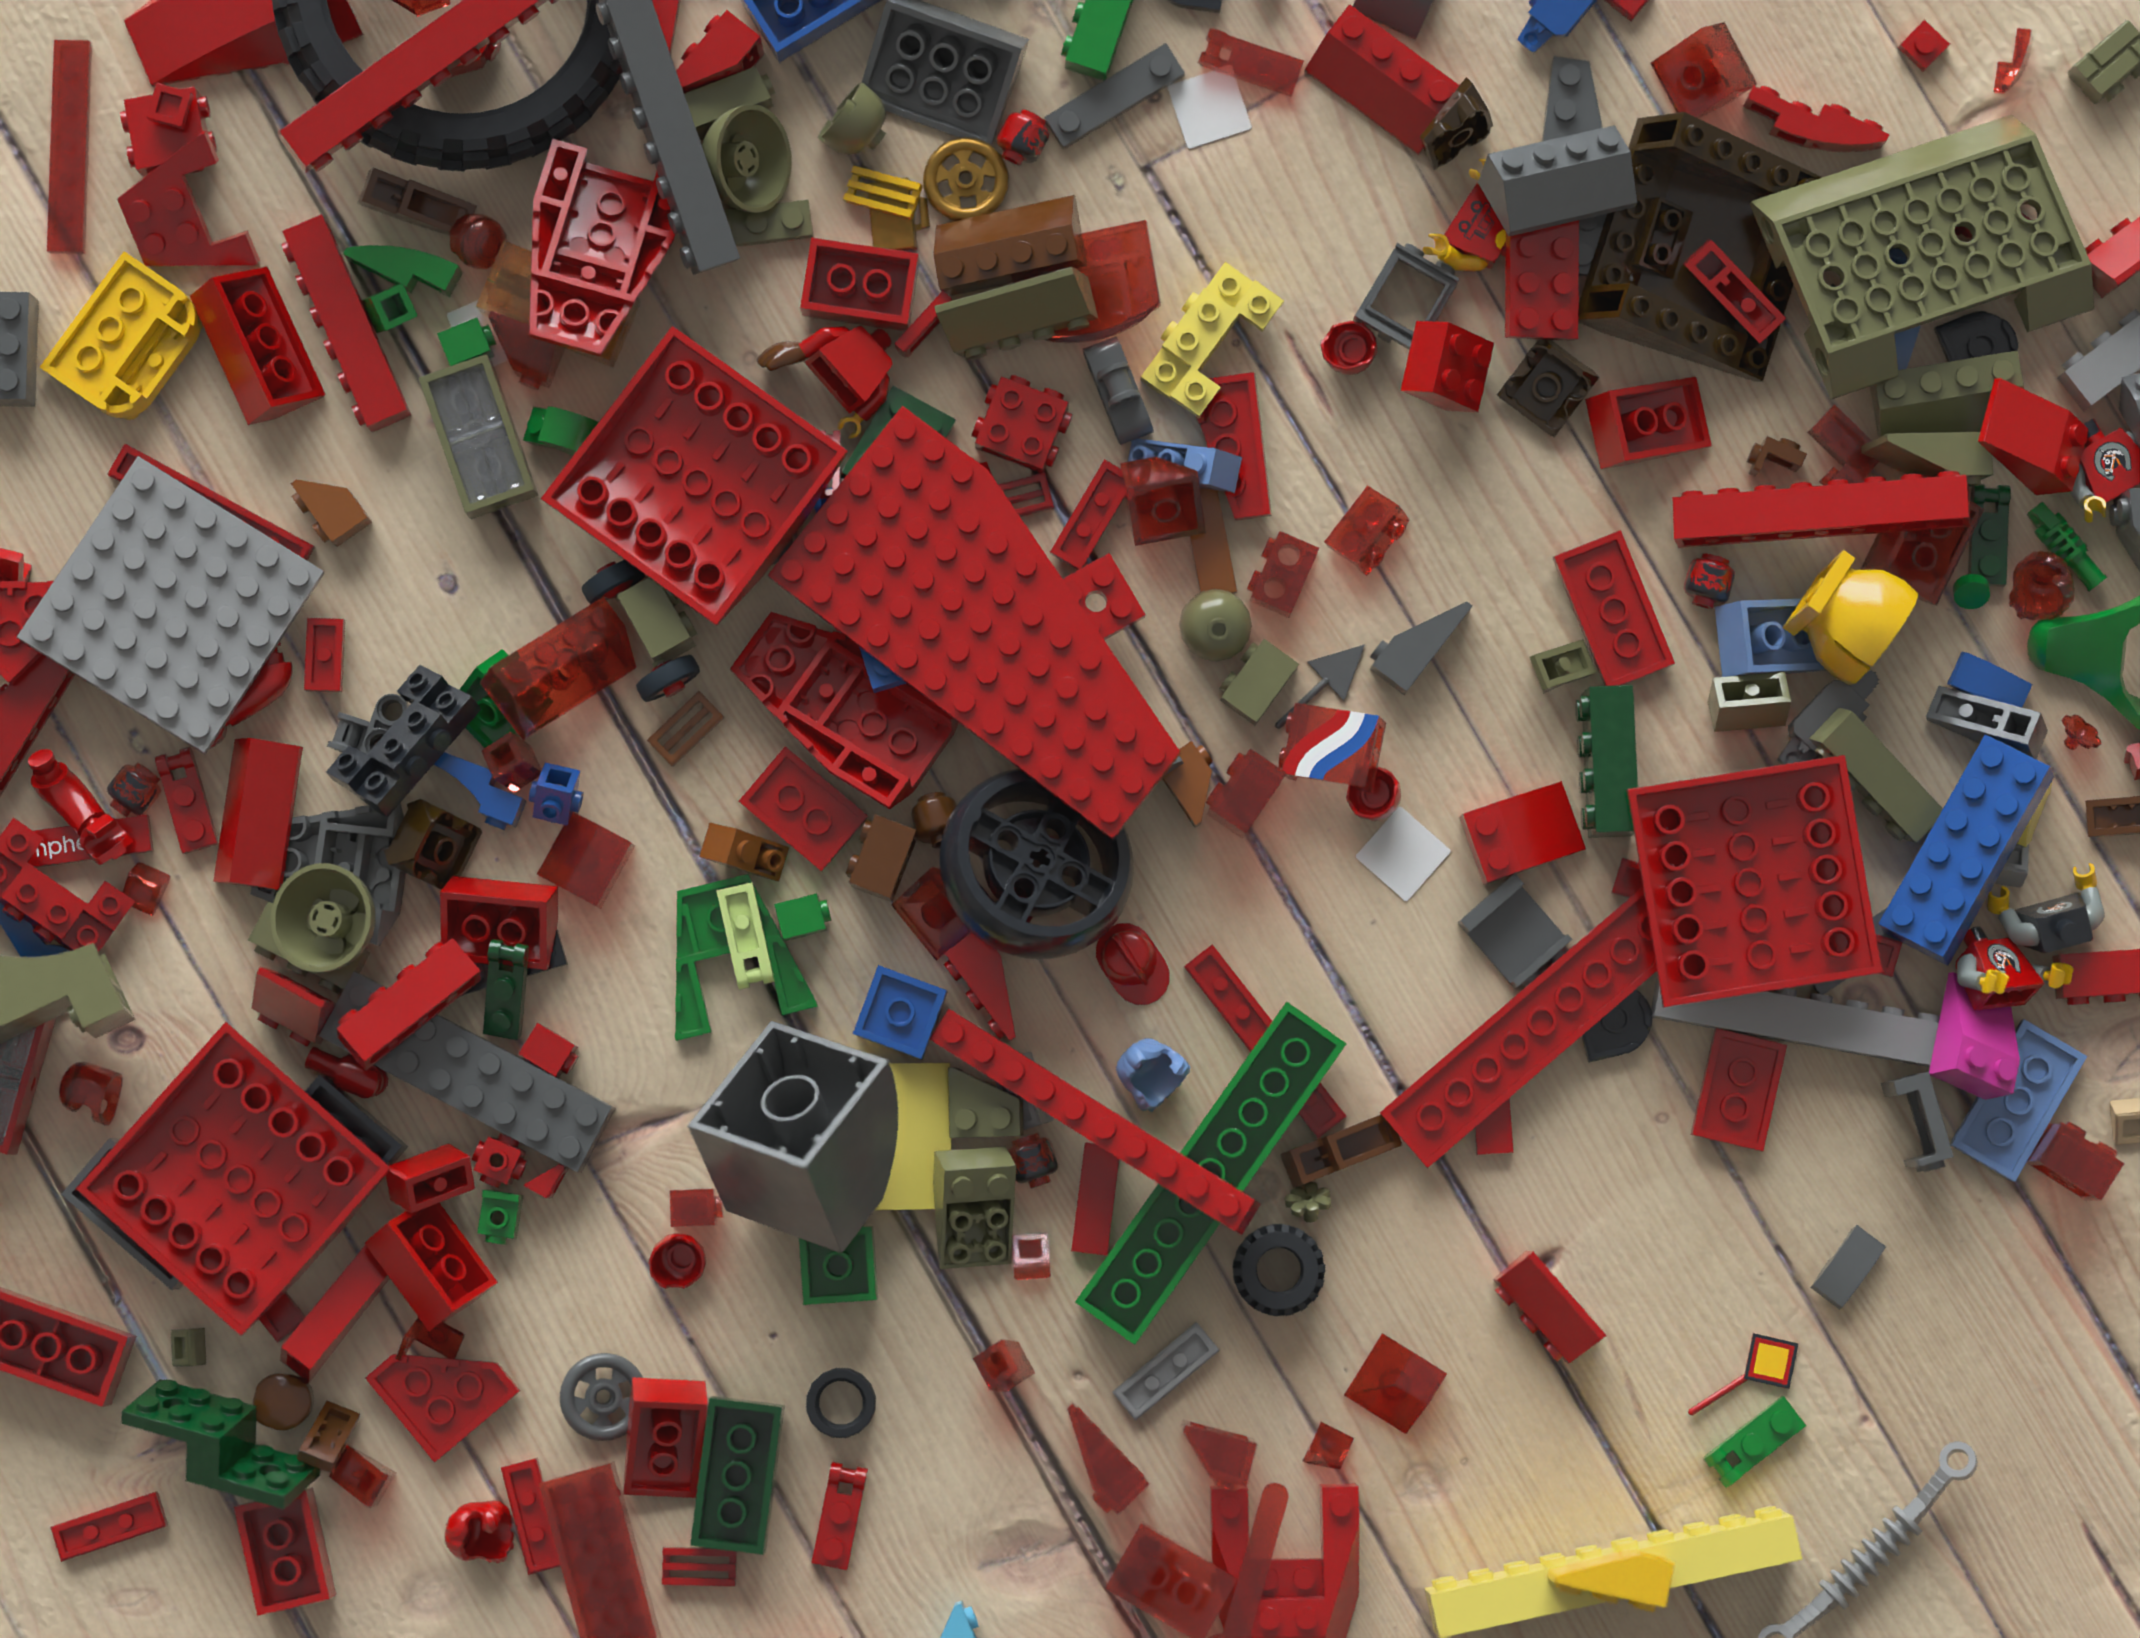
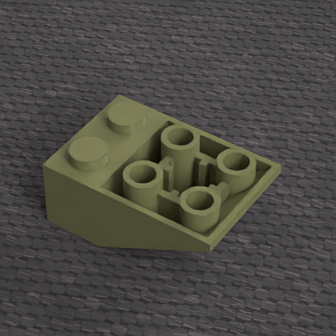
(974, 1206)

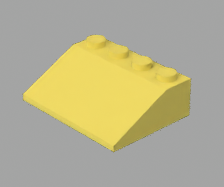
(921, 1132)

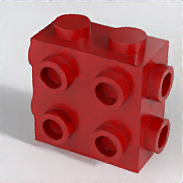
(156, 142)
(1022, 423)

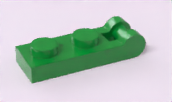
(1755, 1440)

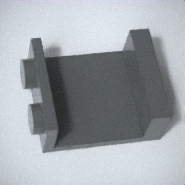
(1514, 933)

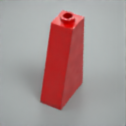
(333, 1315)

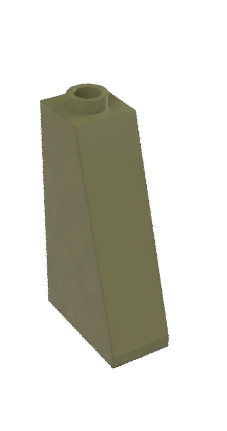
(716, 98)

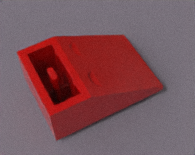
(722, 52)

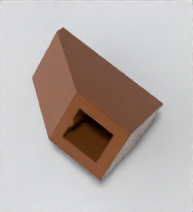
(333, 507)
(744, 851)

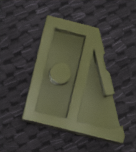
(981, 1108)

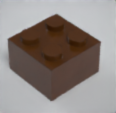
(882, 857)

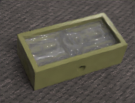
(478, 436)

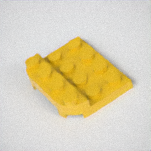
(125, 340)

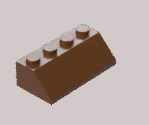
(1008, 246)

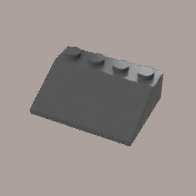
(943, 68)

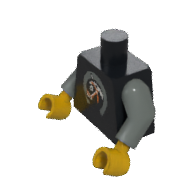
(2055, 922)

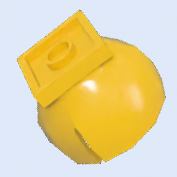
(1851, 616)

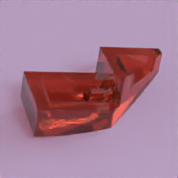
(2009, 73)

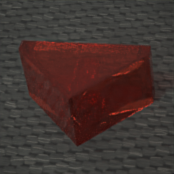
(362, 1476)

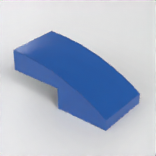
(1988, 681)

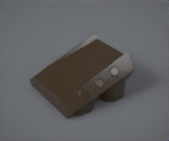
(1459, 123)
(1548, 386)
(432, 844)

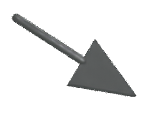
(1336, 671)

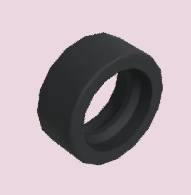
(813, 1403)

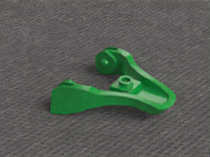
(2090, 652)

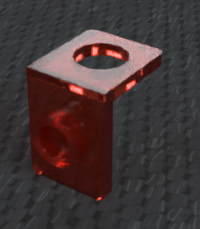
(442, 1339)

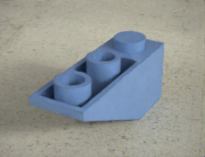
(1214, 467)

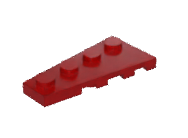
(1234, 426)

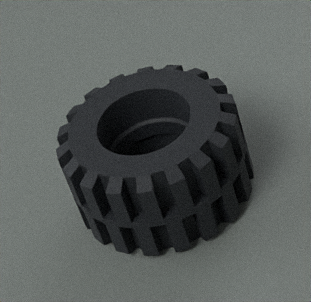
(1311, 1272)

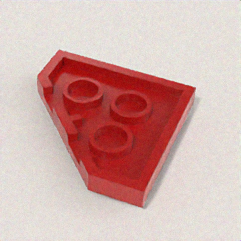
(17, 604)
(441, 1397)

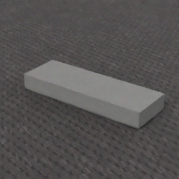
(1165, 1371)

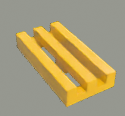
(854, 185)

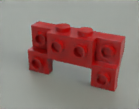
(48, 905)

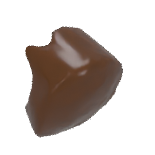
(283, 1401)

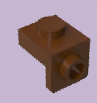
(1782, 452)

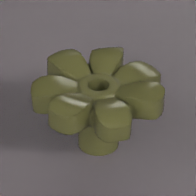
(1308, 1201)

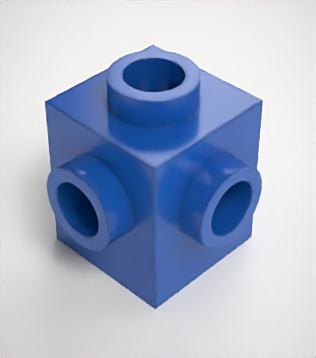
(553, 801)

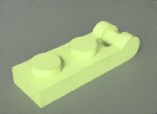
(745, 934)

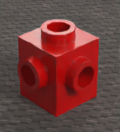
(513, 1164)

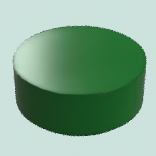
(1971, 591)

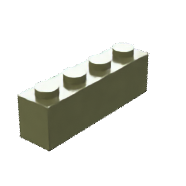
(1878, 776)

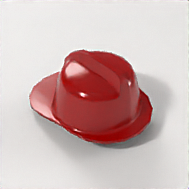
(1133, 964)

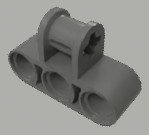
(1118, 390)
(362, 733)

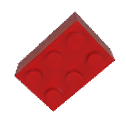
(859, 284)
(431, 1264)
(285, 1553)

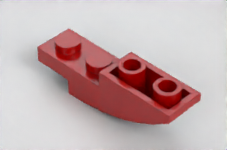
(1828, 131)

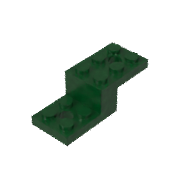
(220, 1443)

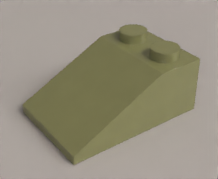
(1933, 454)

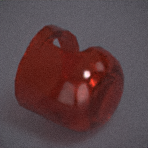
(89, 1085)

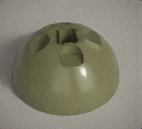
(748, 158)
(307, 915)

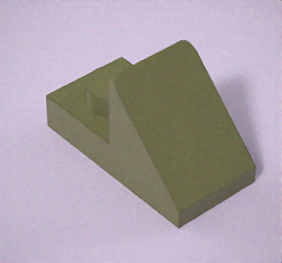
(1562, 665)

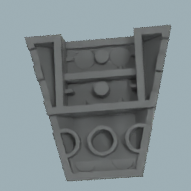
(357, 843)

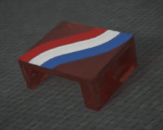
(1333, 746)

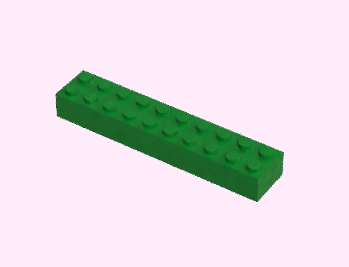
(1228, 1143)

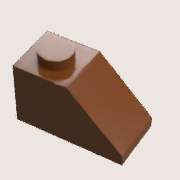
(1191, 781)

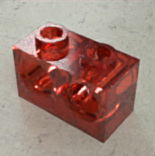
(1290, 576)

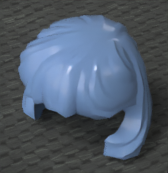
(1151, 1072)

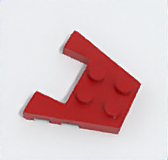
(168, 220)

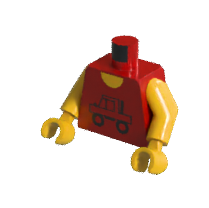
(1473, 237)

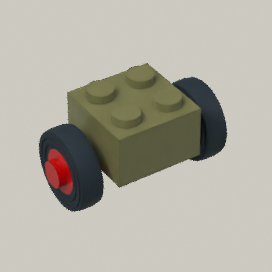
(657, 623)

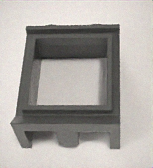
(1413, 257)

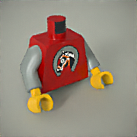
(2106, 469)
(1999, 973)

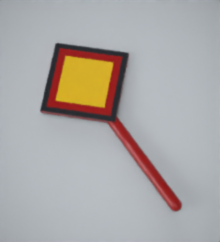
(1768, 1362)

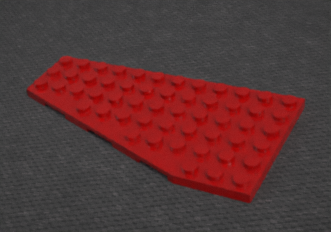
(964, 606)

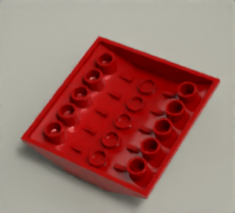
(696, 477)
(1754, 881)
(234, 1179)

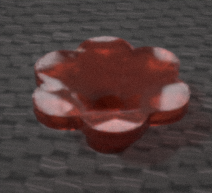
(2080, 733)

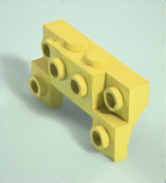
(1200, 332)

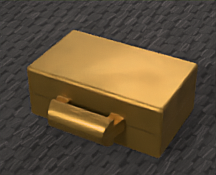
(894, 231)

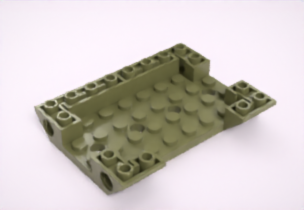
(1914, 206)

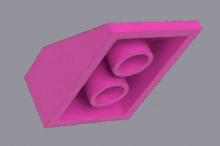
(1974, 1047)

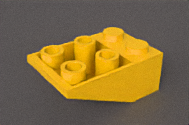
(1623, 1574)

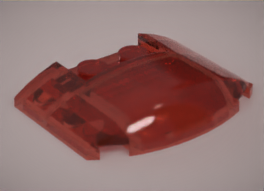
(1120, 281)

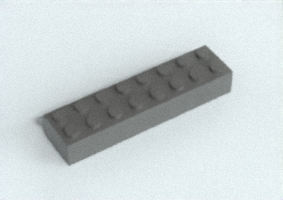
(488, 1083)

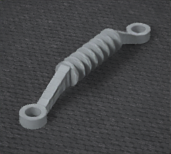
(1875, 1552)

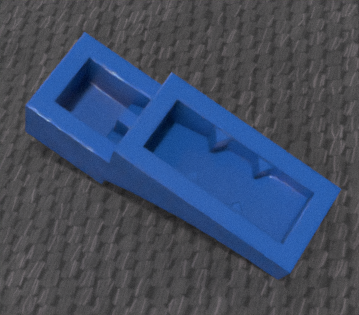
(496, 804)

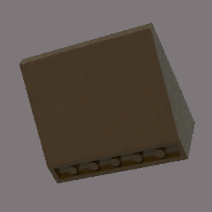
(1689, 189)

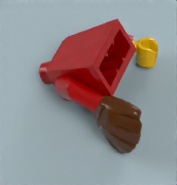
(847, 364)

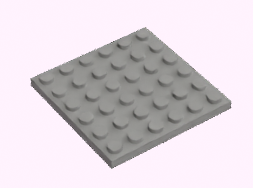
(171, 605)

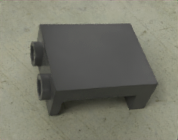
(1926, 1118)

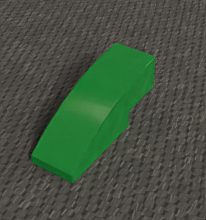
(406, 266)

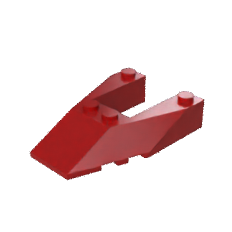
(1299, 1593)

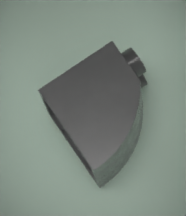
(801, 1135)

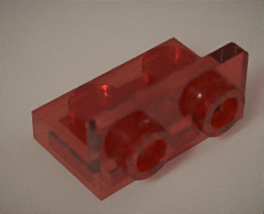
(1368, 530)

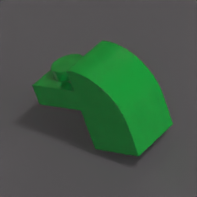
(558, 429)

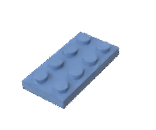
(2008, 1127)

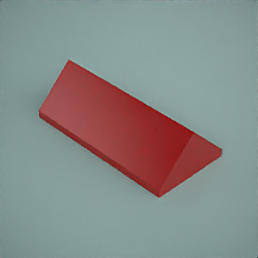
(258, 813)

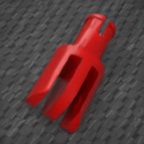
(348, 1073)

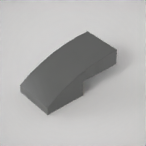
(1848, 1267)

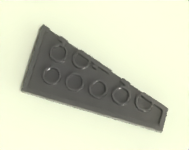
(1570, 111)

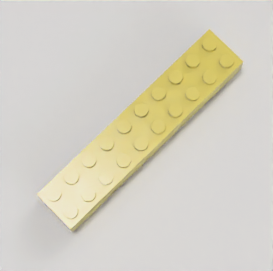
(1527, 1592)

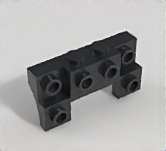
(410, 745)

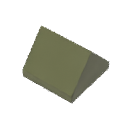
(188, 1347)

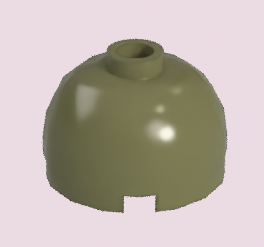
(856, 122)
(1215, 625)

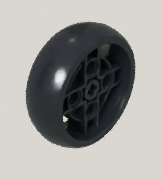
(1004, 923)

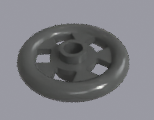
(573, 1406)

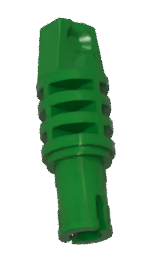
(2063, 541)

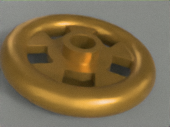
(962, 149)

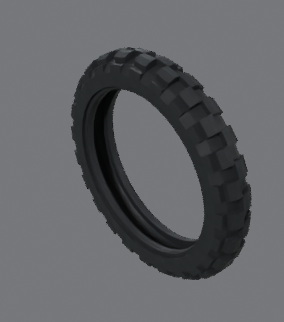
(457, 139)

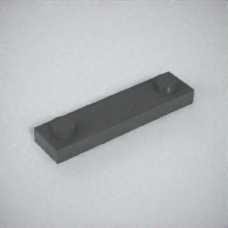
(1114, 96)

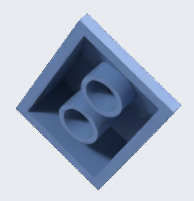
(1756, 643)

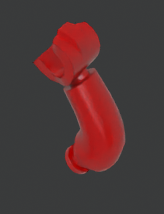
(265, 689)
(71, 799)

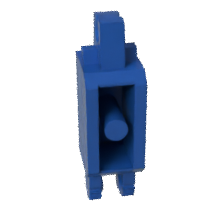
(1552, 19)

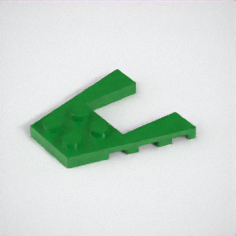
(703, 936)

